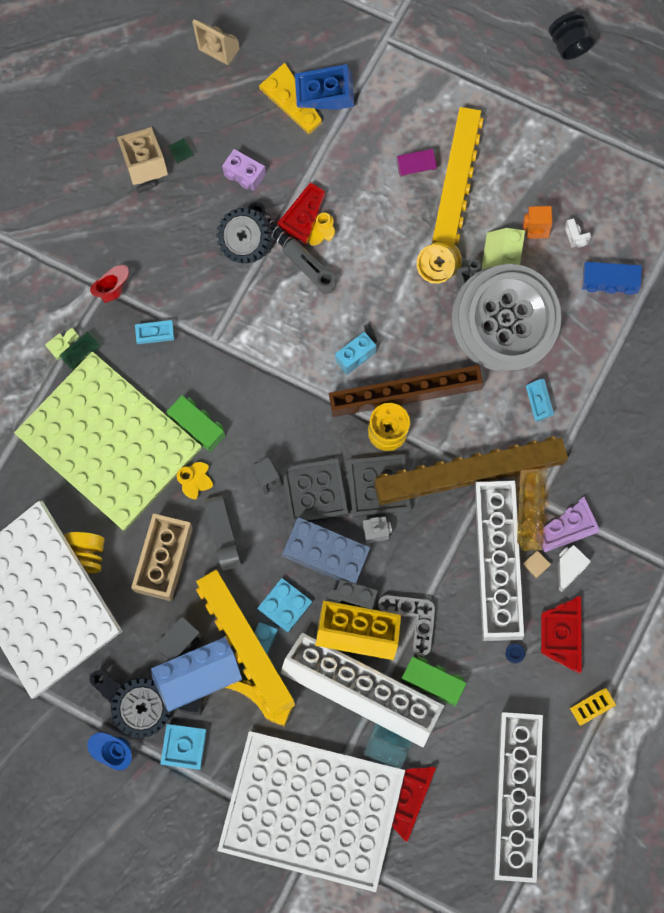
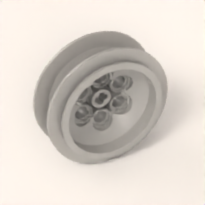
(538, 322)

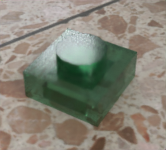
(180, 150)

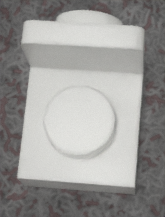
(574, 234)

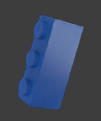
(611, 277)

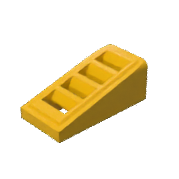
(596, 696)

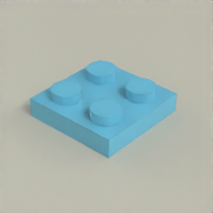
(285, 605)
(183, 747)

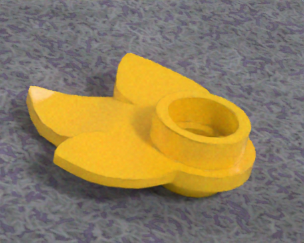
(322, 231)
(197, 481)

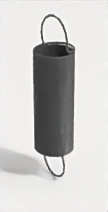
(146, 186)
(370, 332)

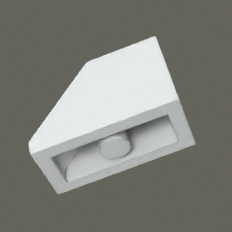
(570, 566)

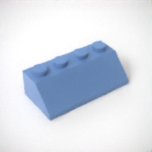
(196, 674)

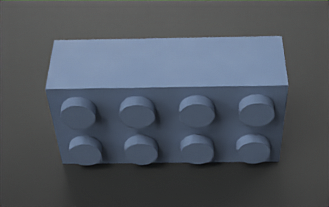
(325, 551)

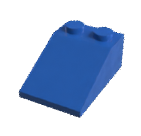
(325, 88)

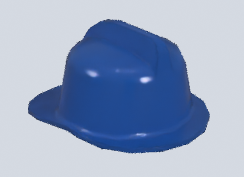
(110, 750)

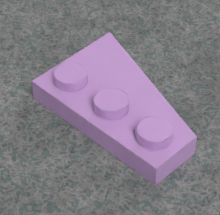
(573, 525)

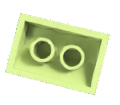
(503, 247)

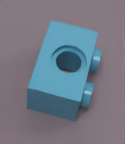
(355, 353)

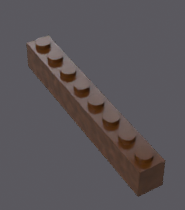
(406, 390)

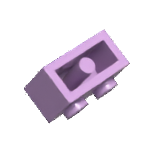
(243, 170)

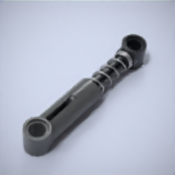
(299, 255)

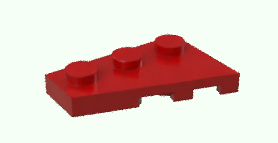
(303, 213)

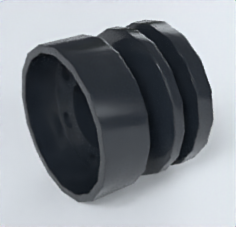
(572, 35)

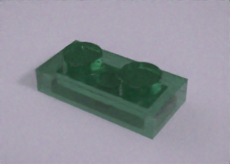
(79, 350)

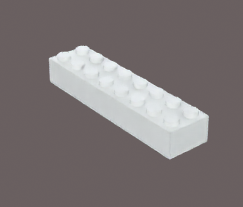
(499, 561)
(362, 690)
(518, 797)

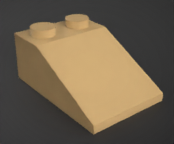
(215, 42)
(142, 156)

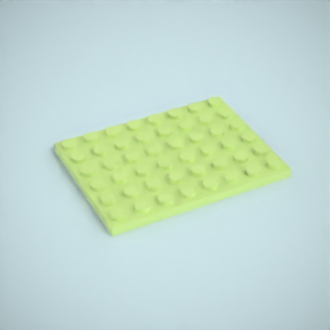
(108, 441)

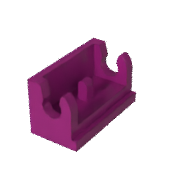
(416, 162)

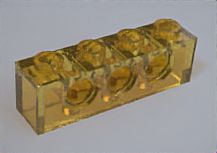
(531, 510)

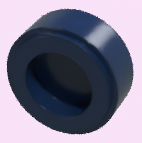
(515, 653)

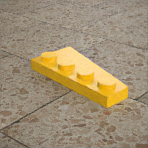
(282, 91)

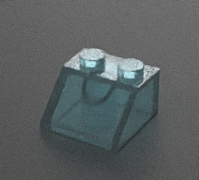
(387, 747)

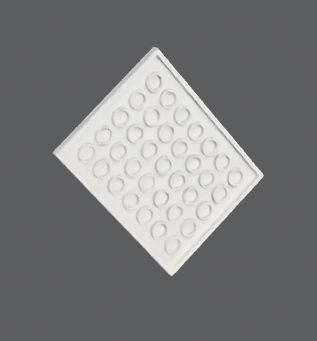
(47, 603)
(312, 811)

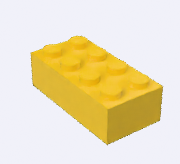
(358, 630)

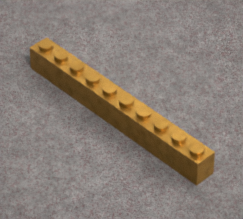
(468, 471)

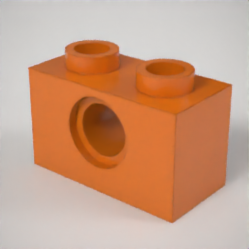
(538, 222)

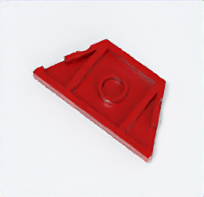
(563, 634)
(411, 798)

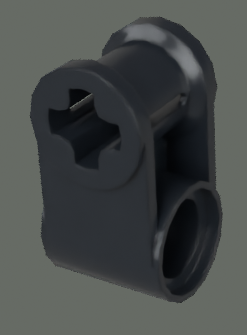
(108, 687)

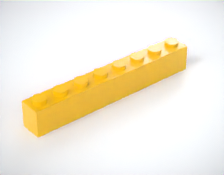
(457, 176)
(247, 647)

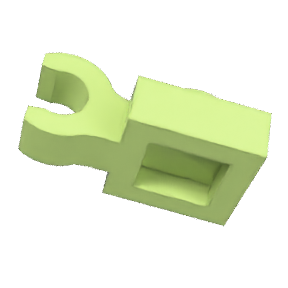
(60, 344)

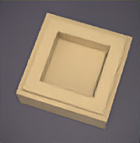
(536, 564)

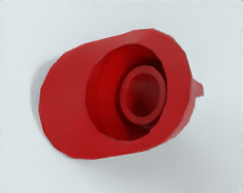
(110, 284)

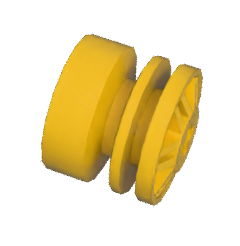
(436, 271)
(384, 417)
(85, 547)

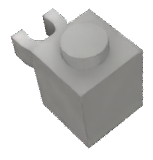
(376, 529)

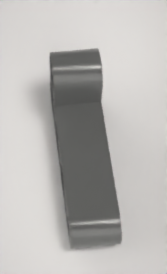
(222, 533)

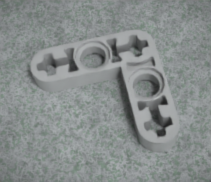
(420, 618)

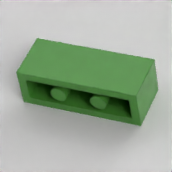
(196, 423)
(434, 680)

